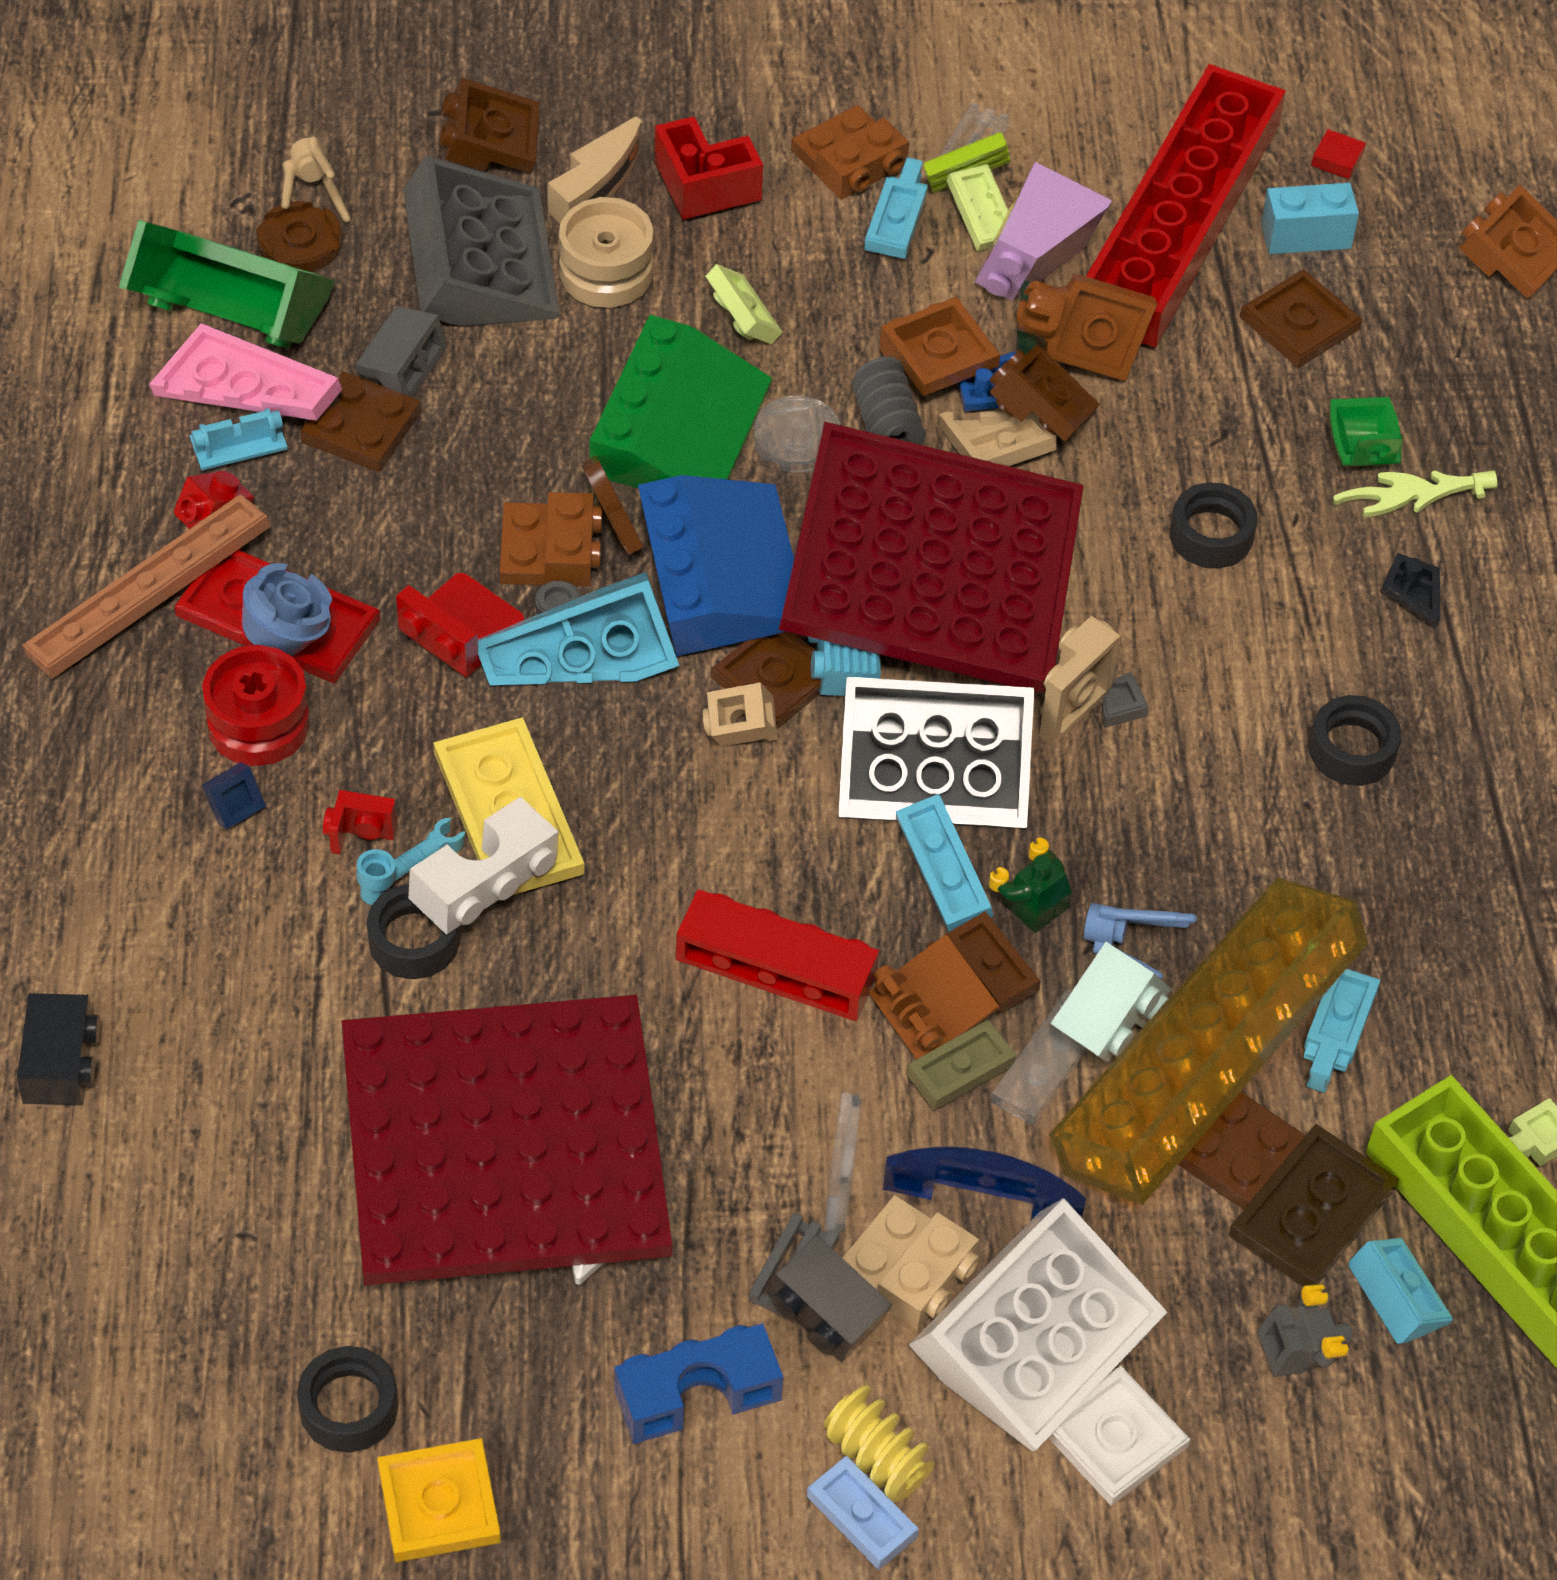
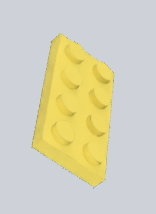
(492, 770)

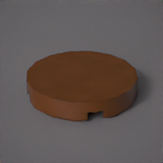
(300, 236)

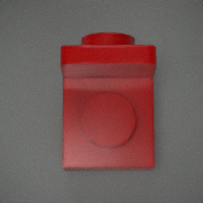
(361, 815)

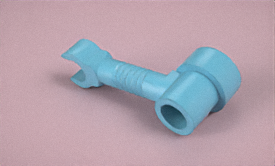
(379, 869)

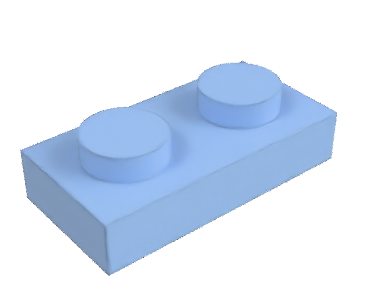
(862, 1512)

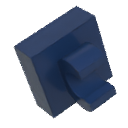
(233, 795)

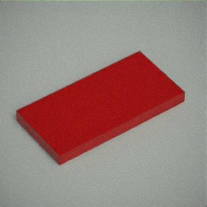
(217, 604)

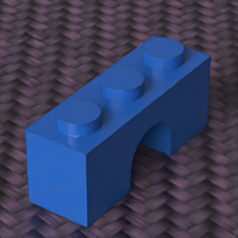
(735, 1363)

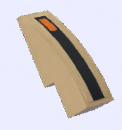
(596, 169)

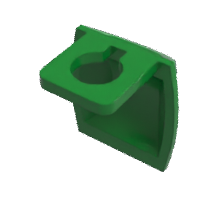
(1366, 431)

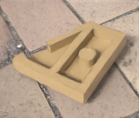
(998, 437)

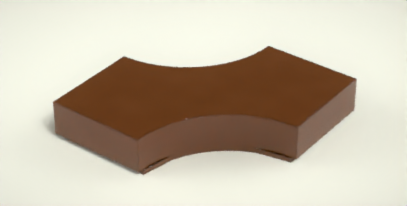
(612, 505)

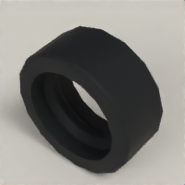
(1218, 499)
(1359, 712)
(403, 961)
(341, 1363)

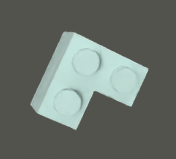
(1109, 1002)

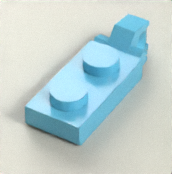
(897, 212)
(1339, 1026)

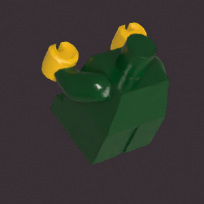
(1038, 890)

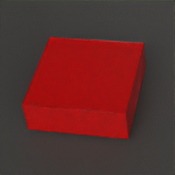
(1338, 154)

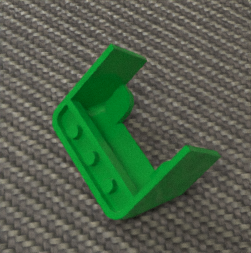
(224, 282)

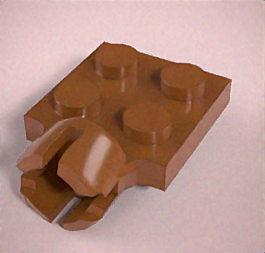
(1088, 323)

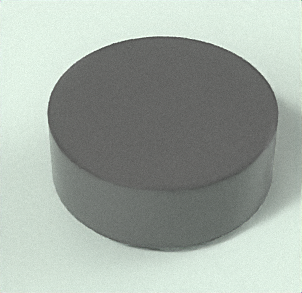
(554, 594)

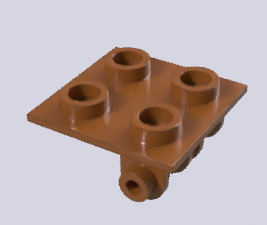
(932, 997)

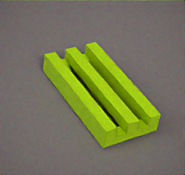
(986, 151)

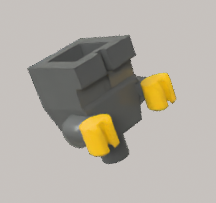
(1303, 1335)

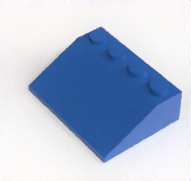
(718, 558)

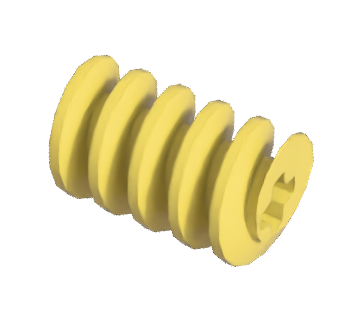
(876, 1444)

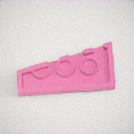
(243, 376)

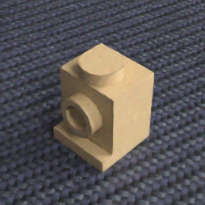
(729, 704)

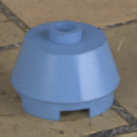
(285, 609)

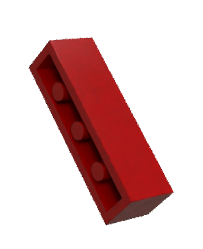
(777, 954)

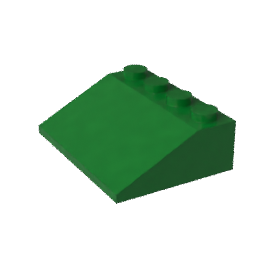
(677, 408)

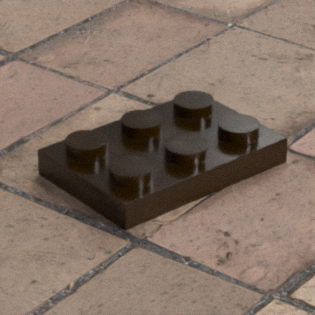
(1313, 1207)

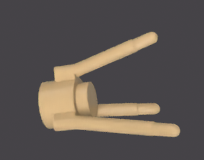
(310, 164)

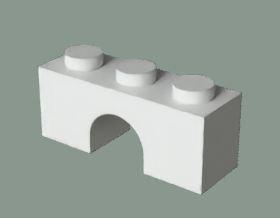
(459, 889)

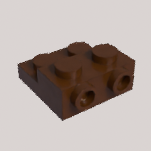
(489, 127)
(1042, 386)

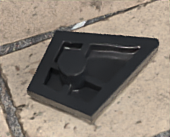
(1415, 587)

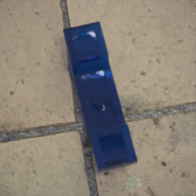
(979, 1171)

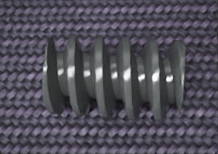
(887, 400)

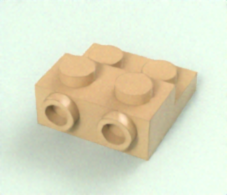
(1079, 678)
(914, 1260)

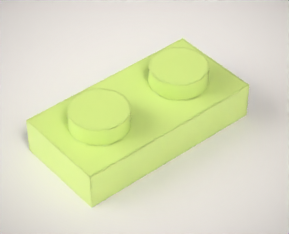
(738, 297)

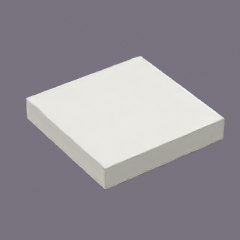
(1118, 1436)

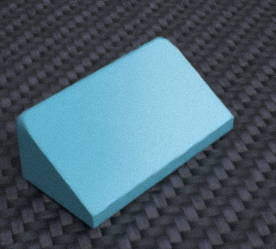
(1399, 1289)

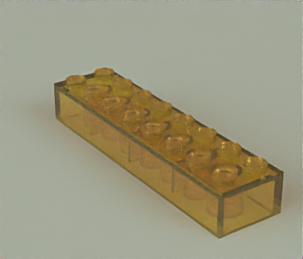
(1208, 1040)

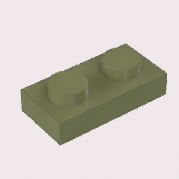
(961, 1064)

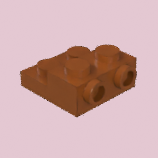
(851, 151)
(1515, 240)
(938, 345)
(551, 540)

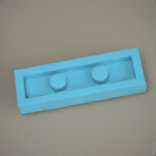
(943, 861)

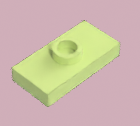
(978, 203)

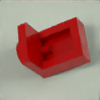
(206, 494)

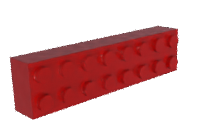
(1190, 191)

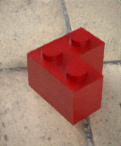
(704, 175)

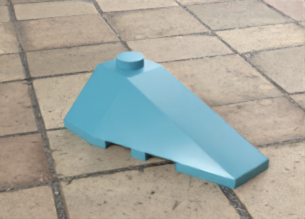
(588, 639)

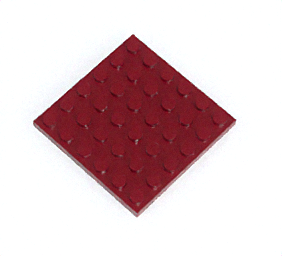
(933, 558)
(503, 1140)

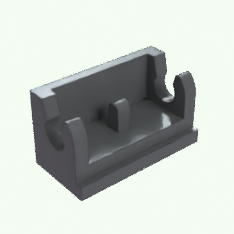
(404, 350)

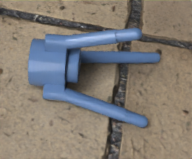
(1111, 925)

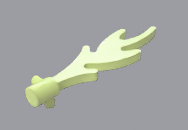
(1410, 487)

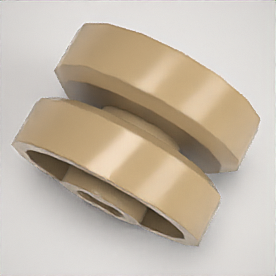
(606, 252)

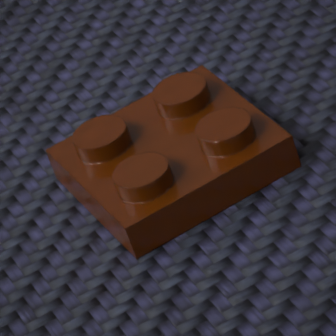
(362, 423)
(1241, 1150)

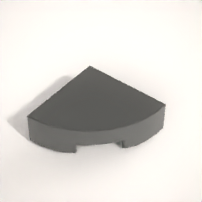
(1123, 702)

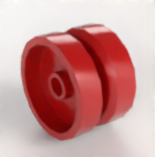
(256, 705)

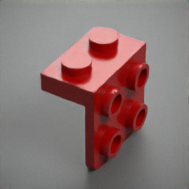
(454, 619)

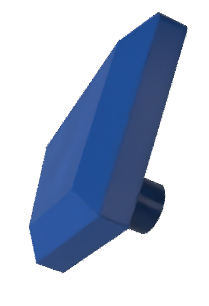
(976, 390)

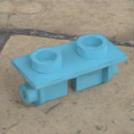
(229, 443)

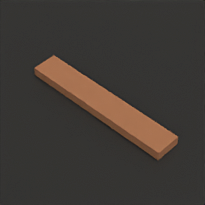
(146, 586)

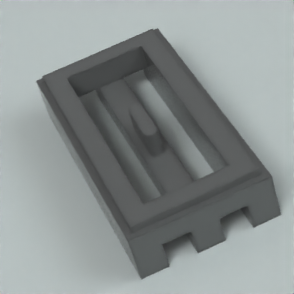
(794, 1227)

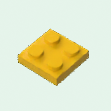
(438, 1500)

